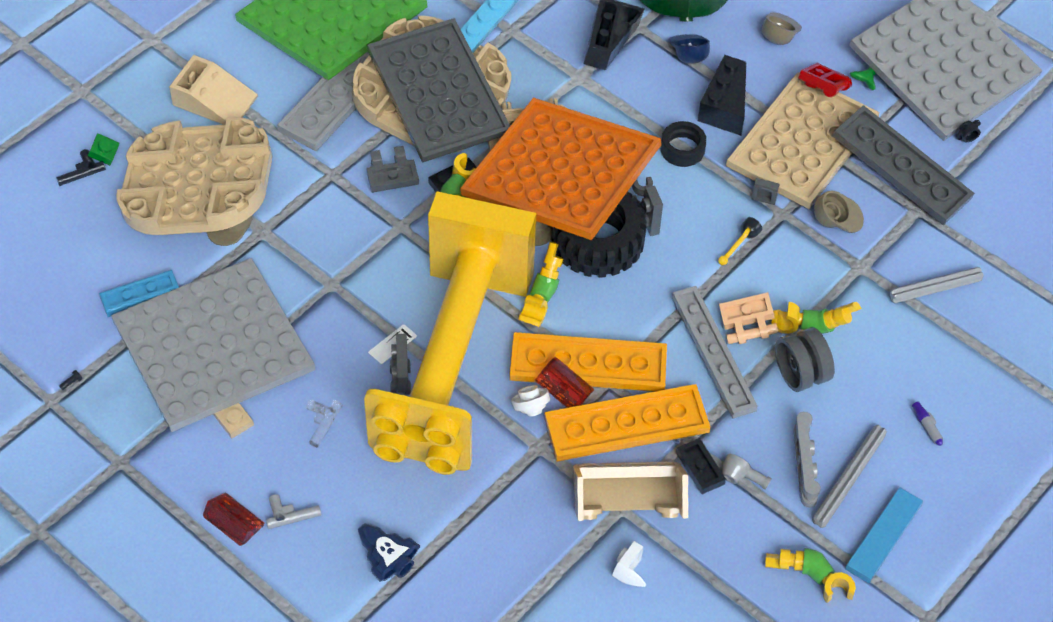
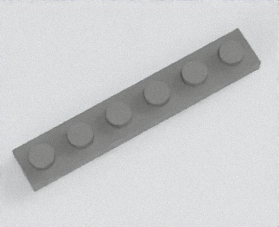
(714, 352)

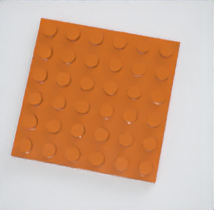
(562, 167)

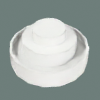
(531, 400)

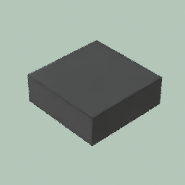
(765, 191)

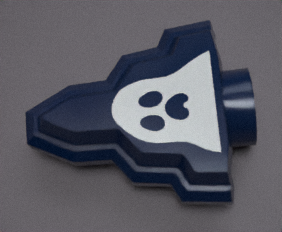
(387, 552)

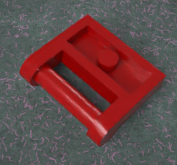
(823, 77)

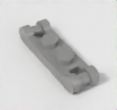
(806, 469)

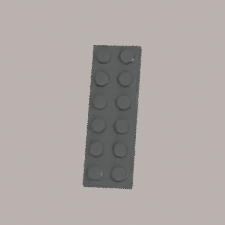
(903, 165)

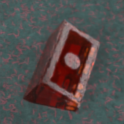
(564, 384)
(232, 518)

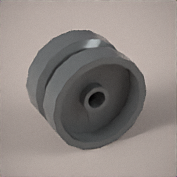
(804, 359)

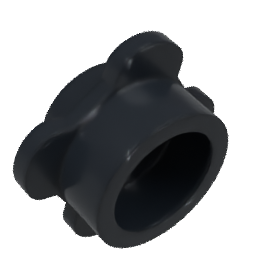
(969, 131)

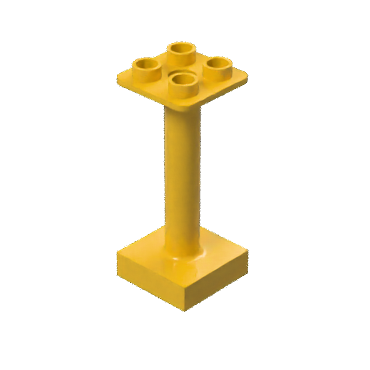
(477, 250)

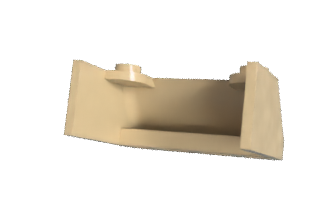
(630, 487)

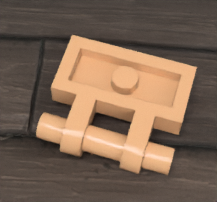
(745, 312)

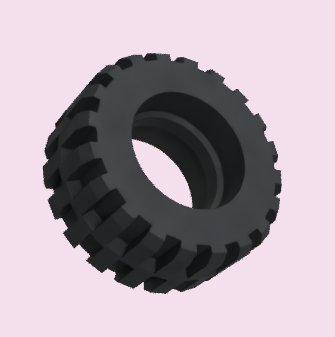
(610, 253)

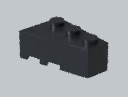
(610, 31)
(725, 97)

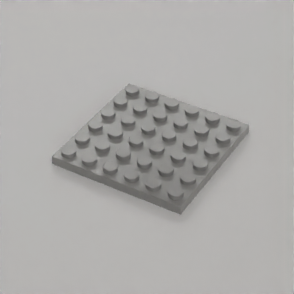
(945, 61)
(212, 344)

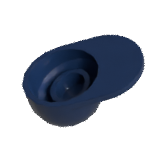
(690, 47)

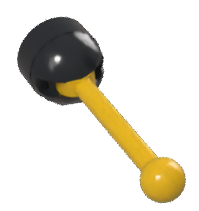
(749, 229)

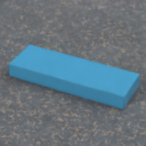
(137, 292)

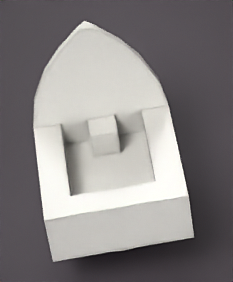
(627, 562)

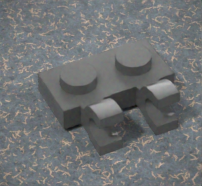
(393, 175)
(651, 204)
(400, 366)

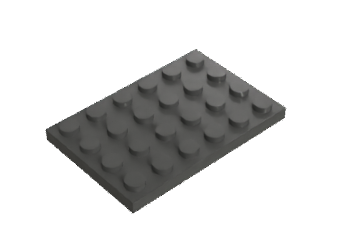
(438, 89)

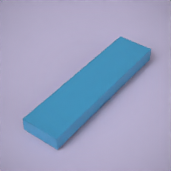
(884, 535)

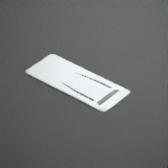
(382, 351)

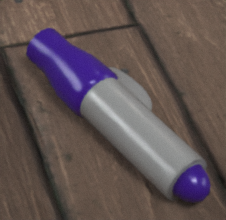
(928, 423)

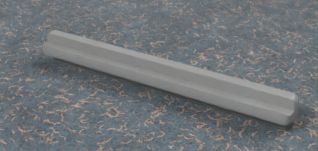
(849, 476)

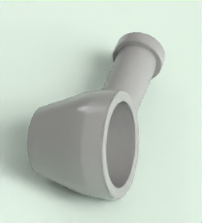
(736, 468)

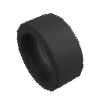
(685, 130)

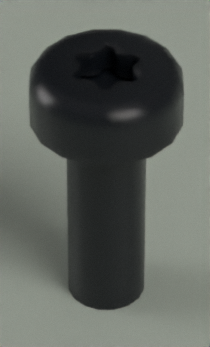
(76, 376)

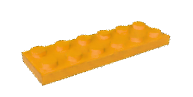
(595, 360)
(626, 422)

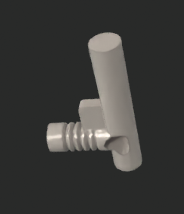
(288, 513)

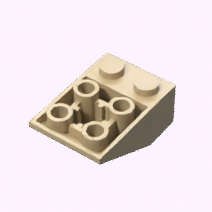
(210, 91)

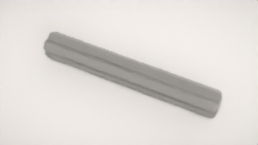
(936, 285)

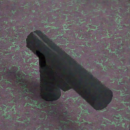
(82, 169)

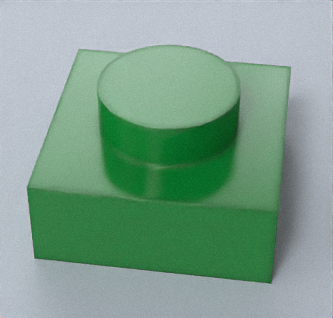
(103, 149)

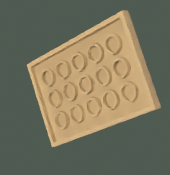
(796, 142)

